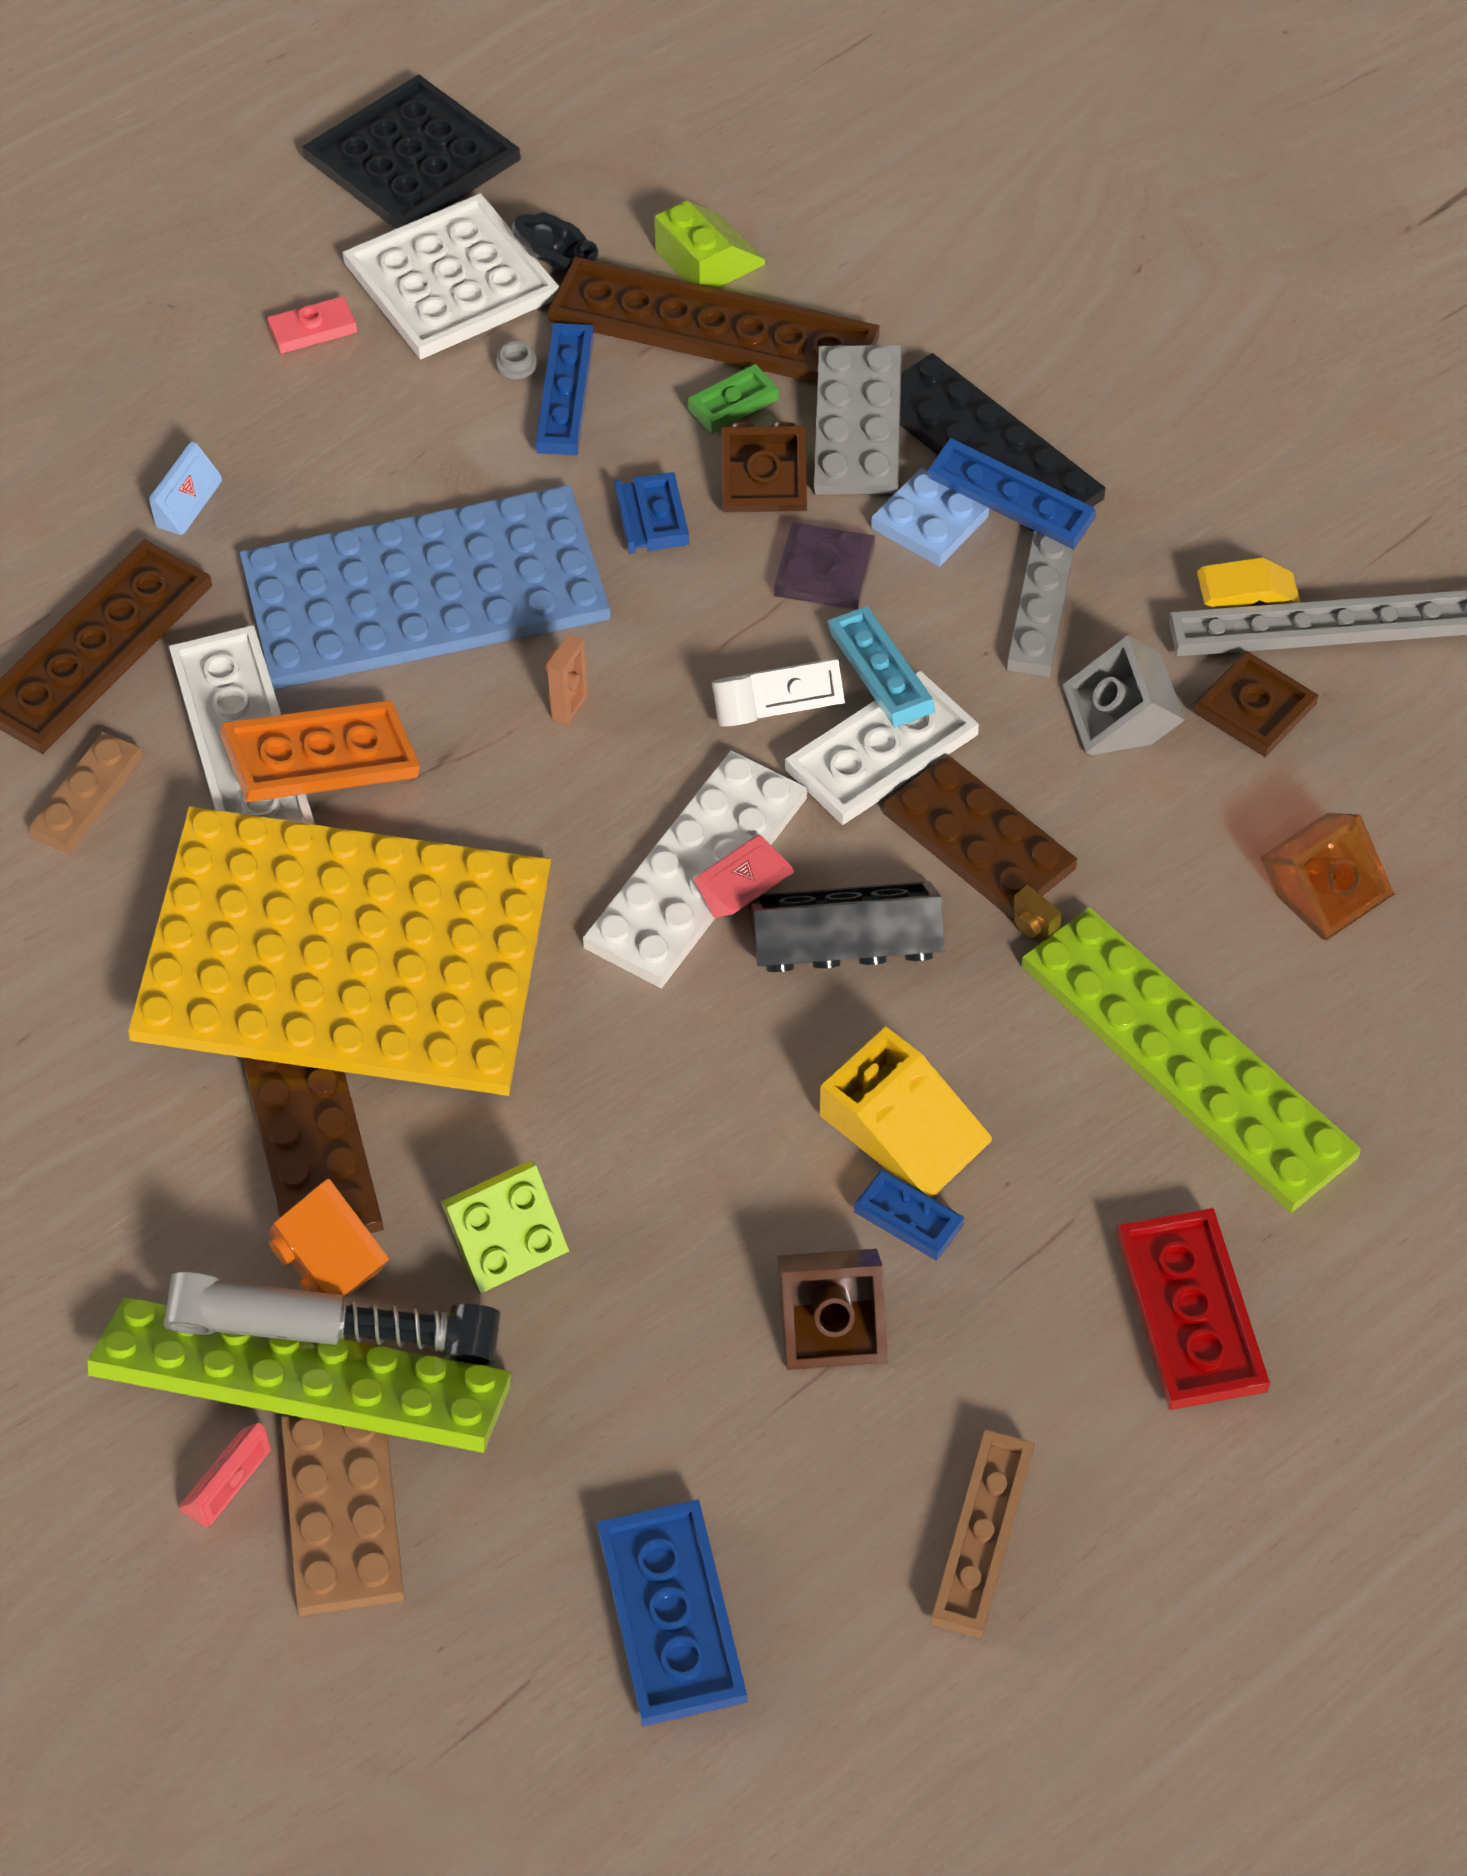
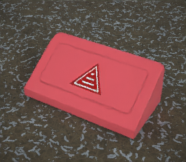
(742, 876)
(227, 1475)

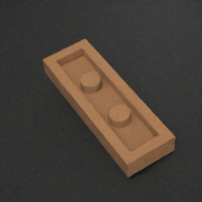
(85, 793)

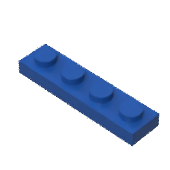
(565, 389)
(1012, 493)

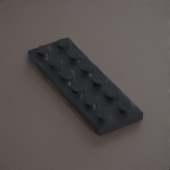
(945, 405)

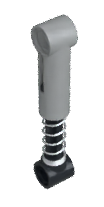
(207, 1305)

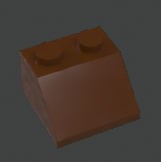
(833, 1308)

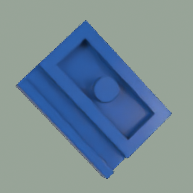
(652, 512)

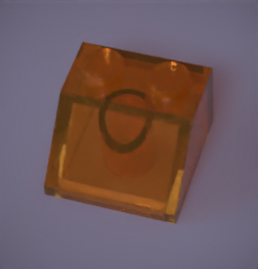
(1328, 873)

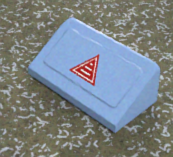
(184, 490)

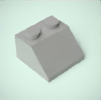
(1123, 699)

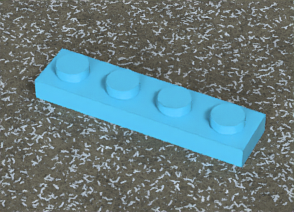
(881, 667)

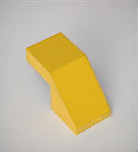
(1247, 582)

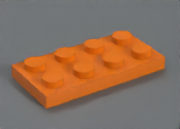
(319, 750)

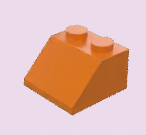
(327, 1243)

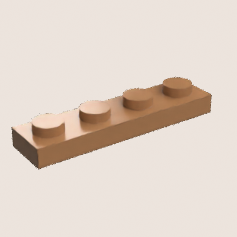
(982, 1534)

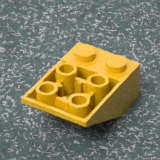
(902, 1113)

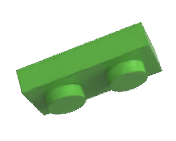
(733, 398)

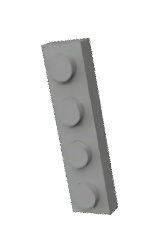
(1040, 607)

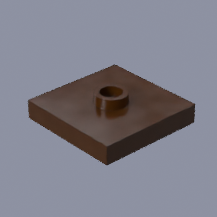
(1255, 703)

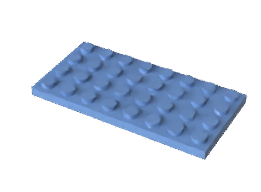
(423, 586)

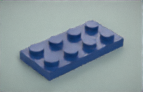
(671, 1613)

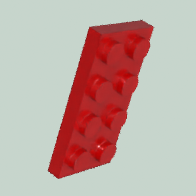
(1192, 1309)

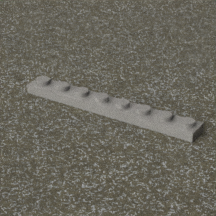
(1319, 623)

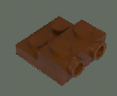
(764, 468)

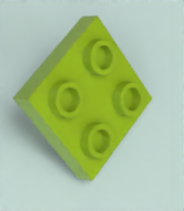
(505, 1226)

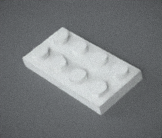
(870, 758)

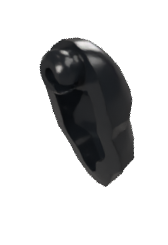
(553, 240)

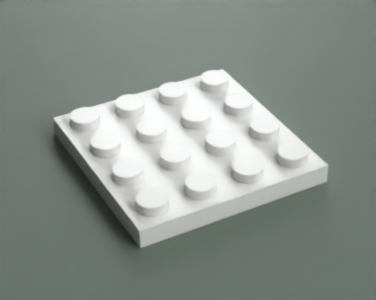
(450, 276)

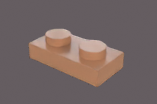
(567, 678)

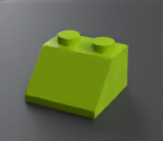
(703, 246)

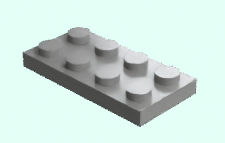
(858, 420)

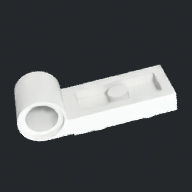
(777, 692)

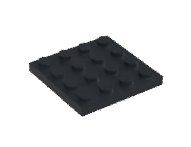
(411, 153)

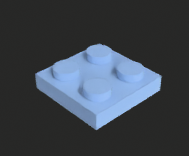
(929, 518)

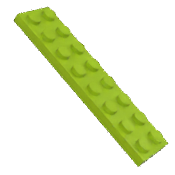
(1191, 1059)
(328, 1383)

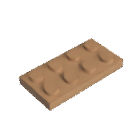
(341, 1516)

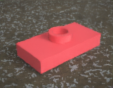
(312, 324)

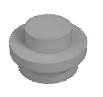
(516, 360)

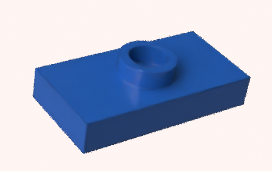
(909, 1214)

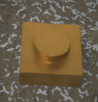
(1035, 914)

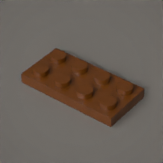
(978, 834)

